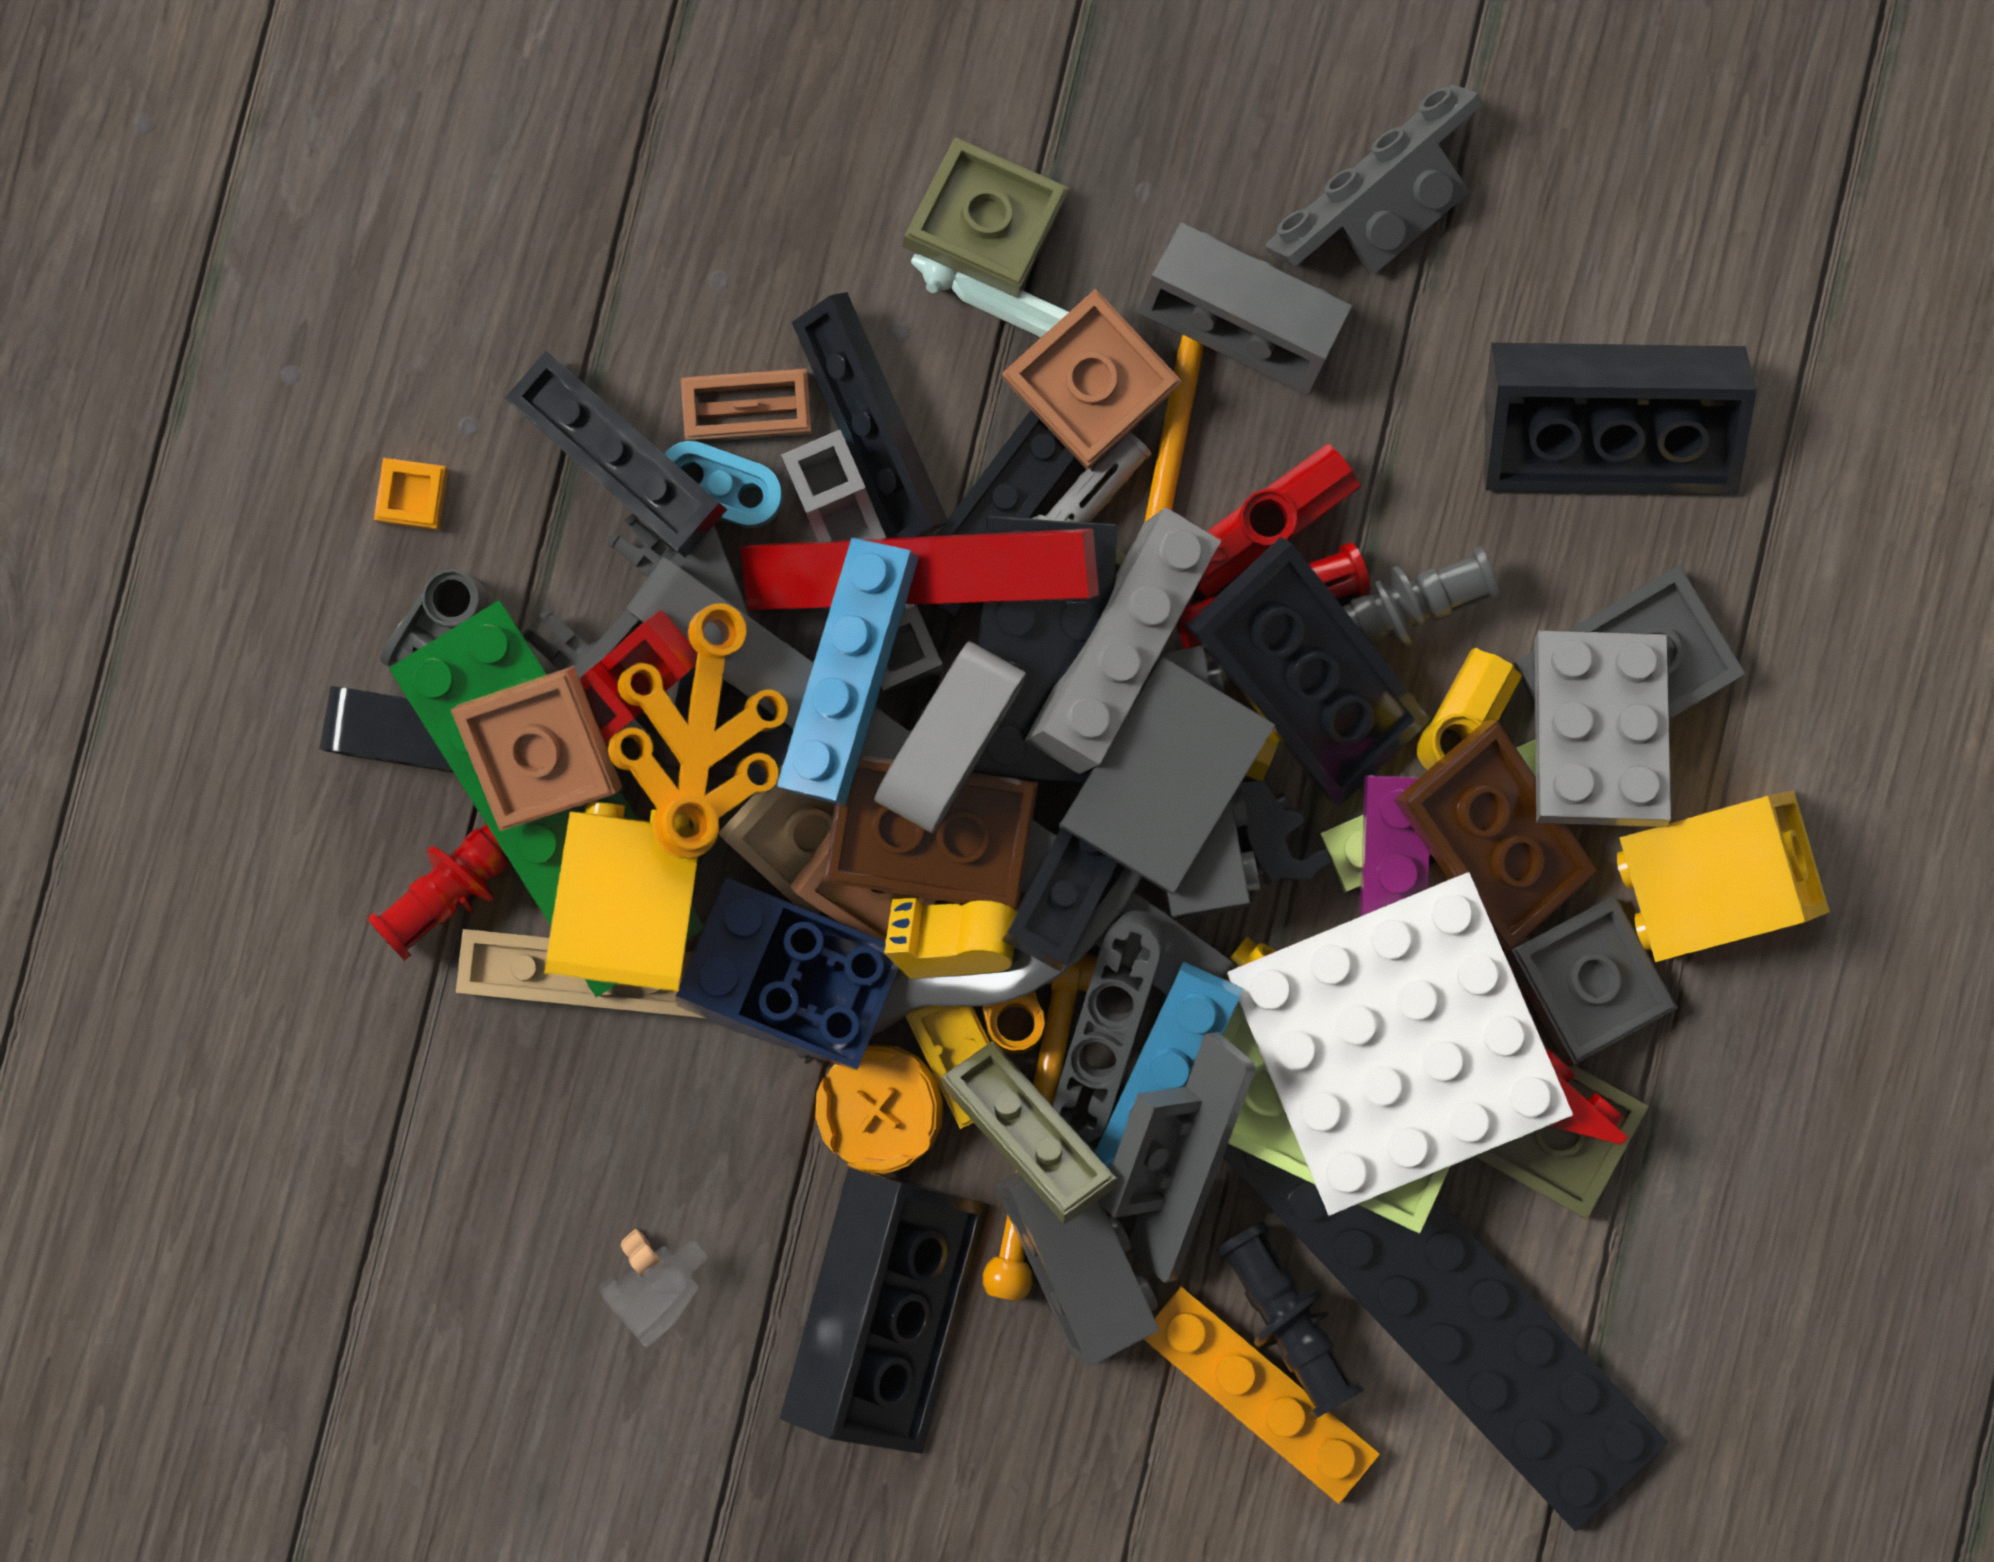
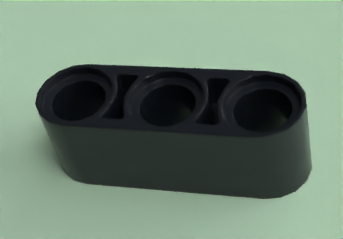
(378, 729)

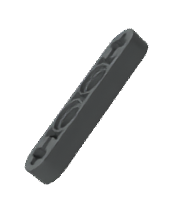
(1110, 1028)

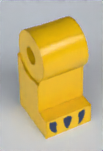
(949, 938)

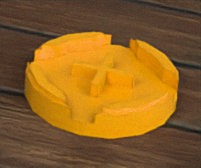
(882, 1112)

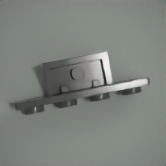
(1390, 192)
(1175, 1153)

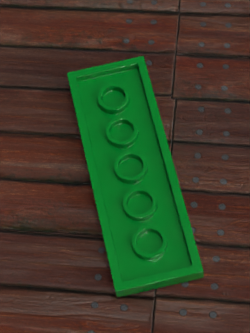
(463, 665)

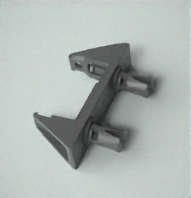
(705, 563)

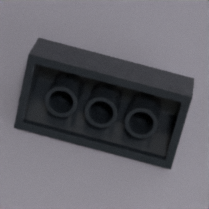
(1617, 418)
(884, 1312)

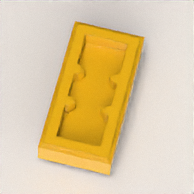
(947, 1039)

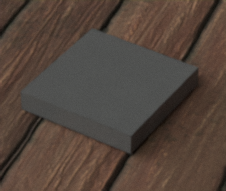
(1591, 981)

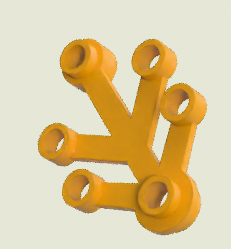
(696, 742)

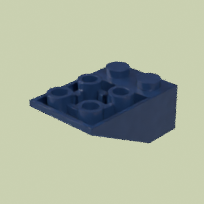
(787, 976)

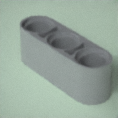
(950, 737)

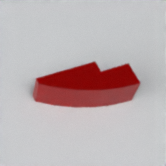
(654, 643)

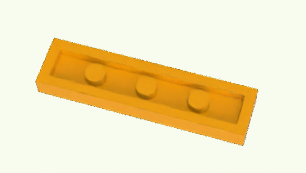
(1259, 1395)

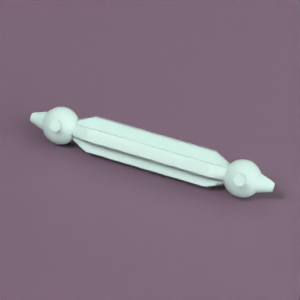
(1024, 312)

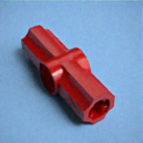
(1298, 496)

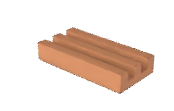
(746, 430)

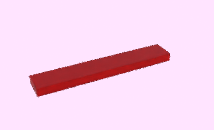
(947, 571)

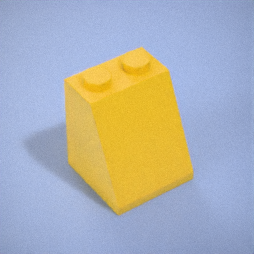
(1722, 876)
(620, 901)

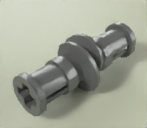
(1425, 598)

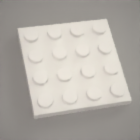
(1399, 1043)

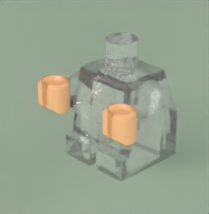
(655, 1288)

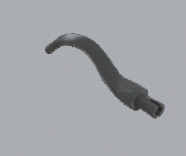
(1019, 980)

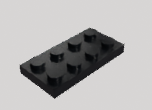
(1044, 643)
(1309, 671)

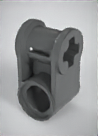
(427, 618)

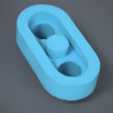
(727, 477)

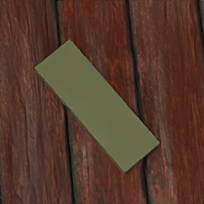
(1029, 1132)

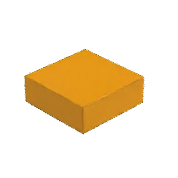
(411, 494)

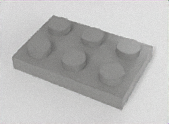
(1602, 729)

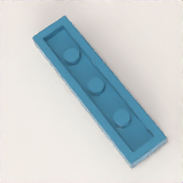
(848, 671)
(1193, 1007)

